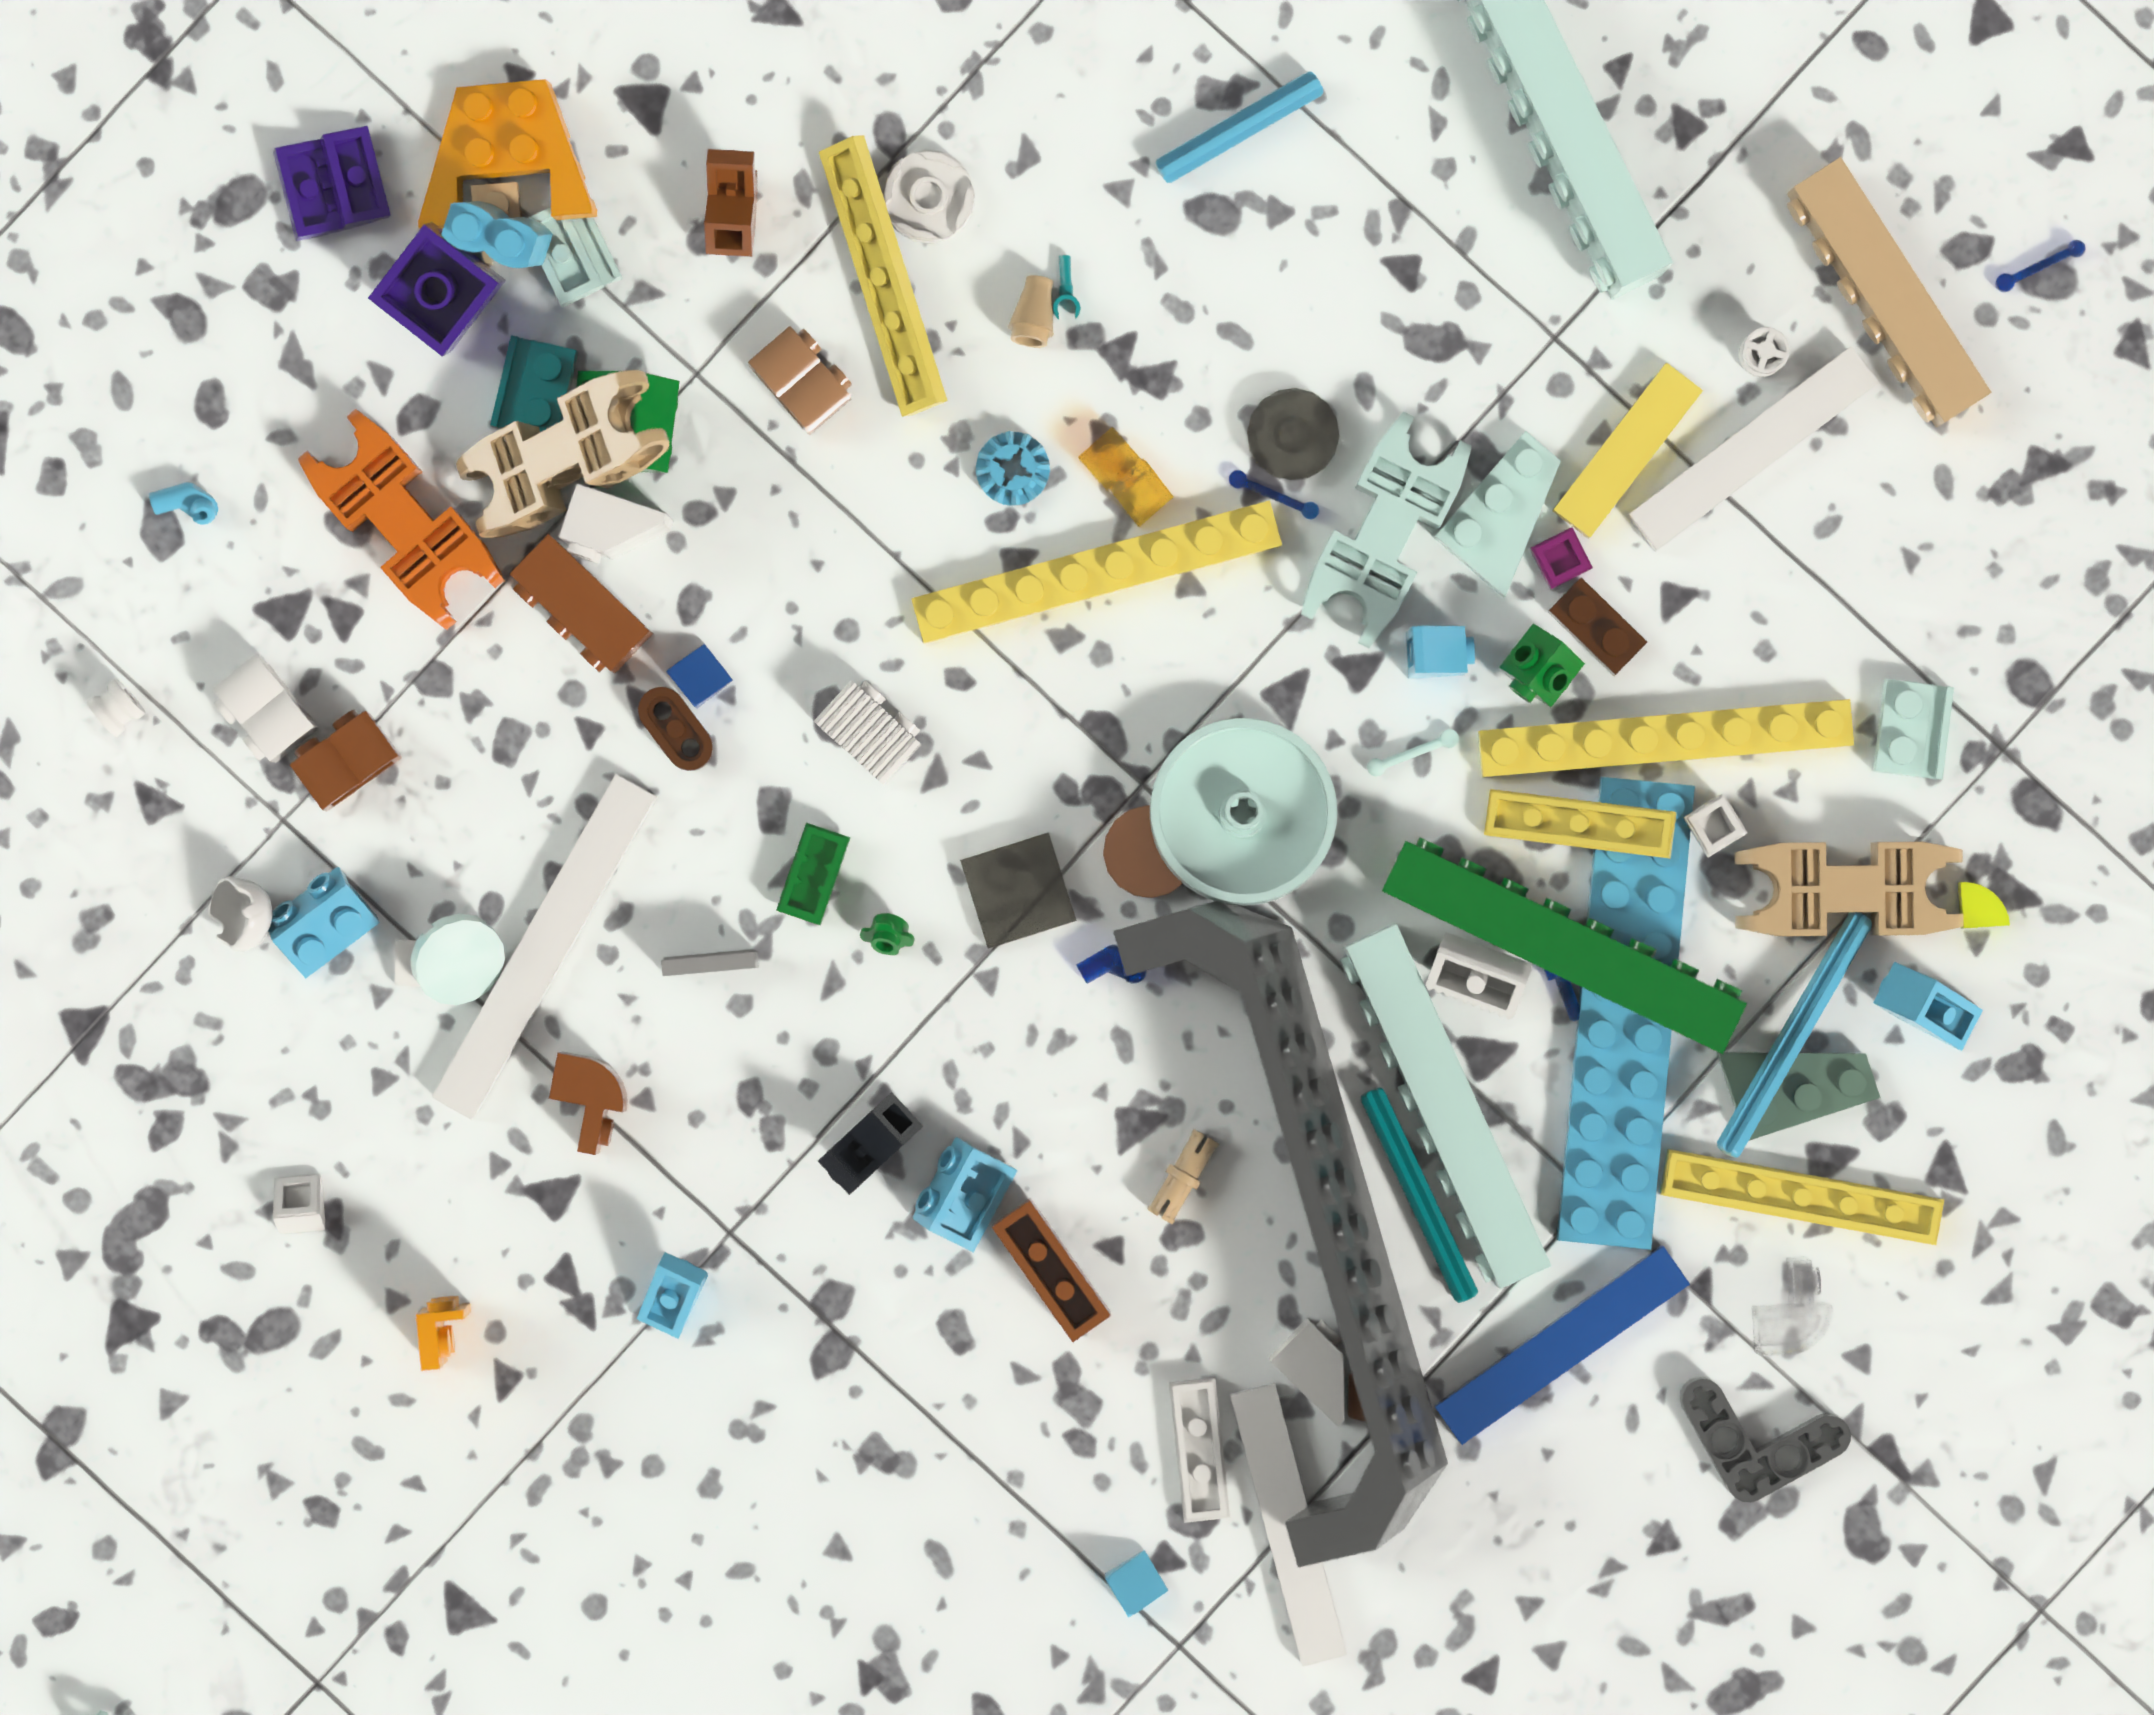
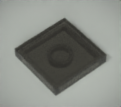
(1018, 890)

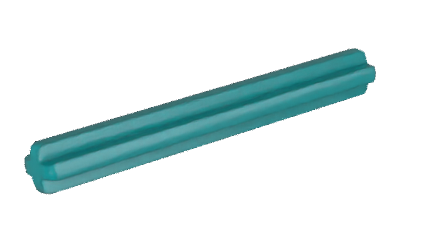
(1419, 1195)

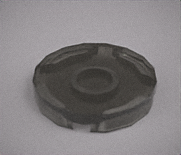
(1292, 434)

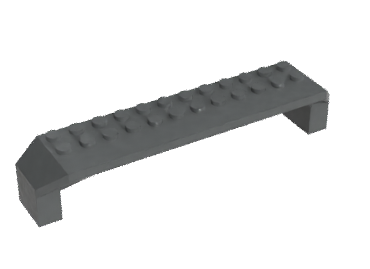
(1266, 967)

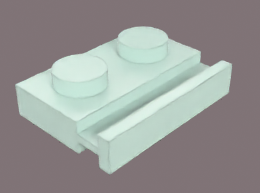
(576, 258)
(1913, 729)

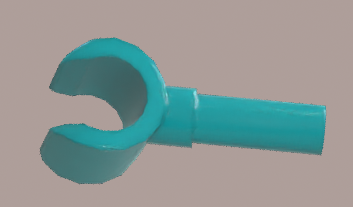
(1066, 286)

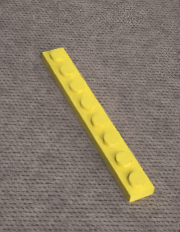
(1096, 572)
(1665, 738)

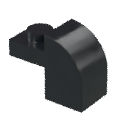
(870, 1143)

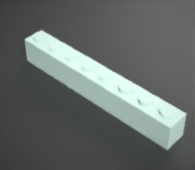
(1446, 1106)

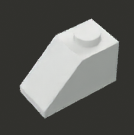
(1315, 1367)

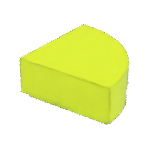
(1980, 907)

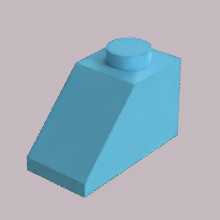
(1438, 651)
(1927, 1005)

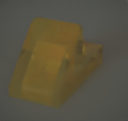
(1125, 477)

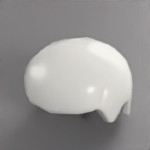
(242, 911)

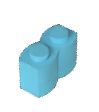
(507, 240)

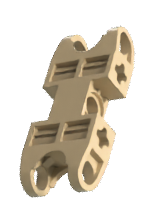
(589, 443)
(1887, 888)

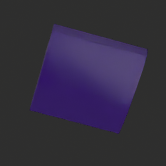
(331, 183)

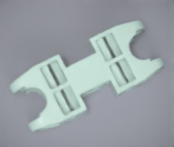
(1386, 529)

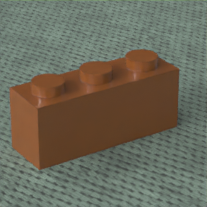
(579, 605)
(1051, 1269)

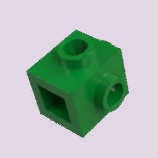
(1541, 666)

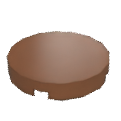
(1133, 856)

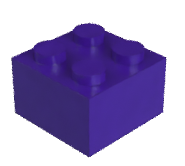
(436, 289)

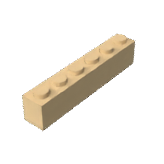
(1887, 293)

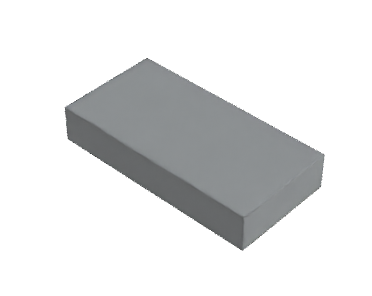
(709, 962)

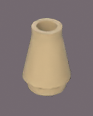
(1033, 314)

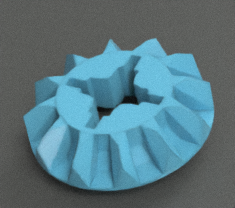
(1019, 489)

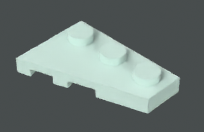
(1501, 513)

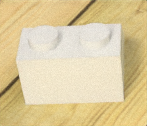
(609, 525)

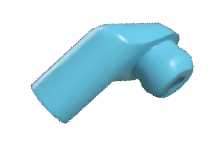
(189, 499)

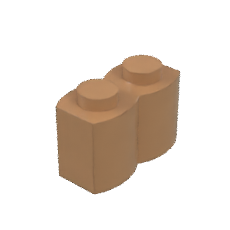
(800, 379)

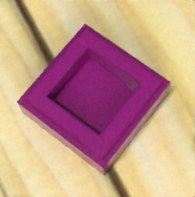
(1561, 558)

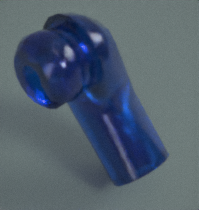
(1106, 961)

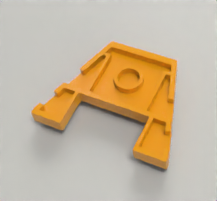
(506, 134)

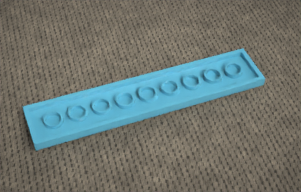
(1618, 1053)

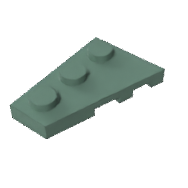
(1812, 1088)

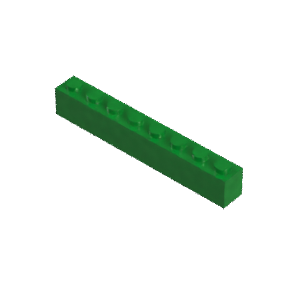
(1564, 946)

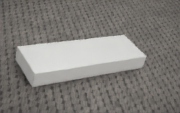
(1199, 1449)

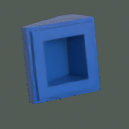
(699, 676)

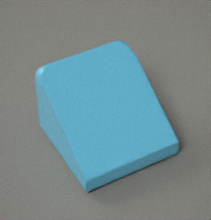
(1136, 1583)

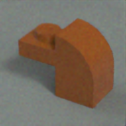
(730, 202)
(592, 1084)

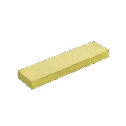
(1627, 450)
(1580, 823)

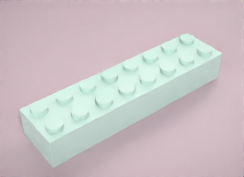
(1571, 142)

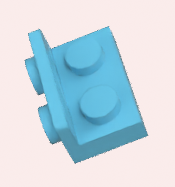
(963, 1194)

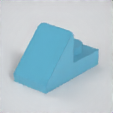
(672, 1295)

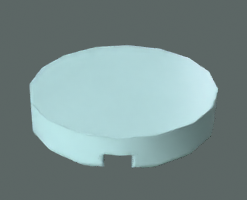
(457, 959)

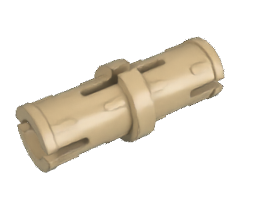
(1183, 1176)

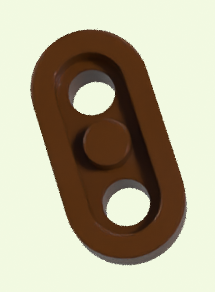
(676, 729)

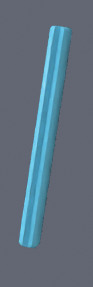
(1794, 1034)

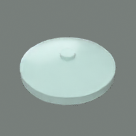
(1243, 811)

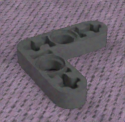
(1745, 1456)

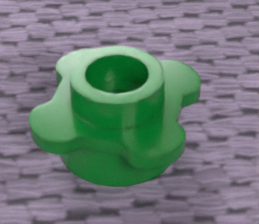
(888, 934)

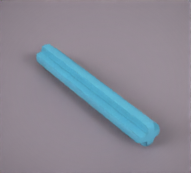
(1239, 127)

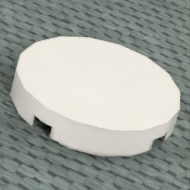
(928, 196)

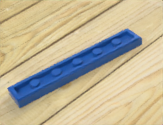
(1562, 1344)

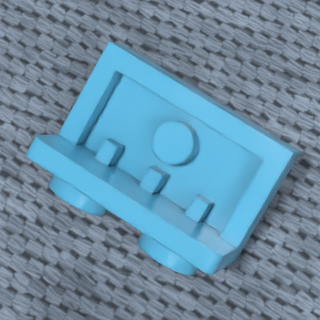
(320, 922)

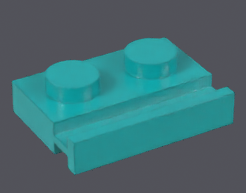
(532, 382)

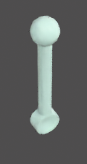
(1448, 739)

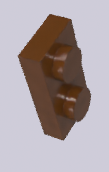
(1597, 626)

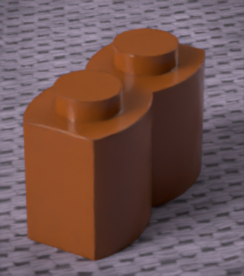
(345, 759)

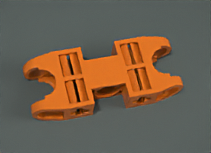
(377, 491)

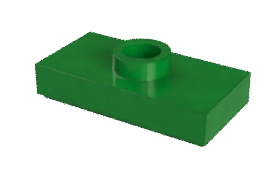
(813, 874)

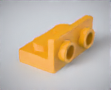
(434, 1337)

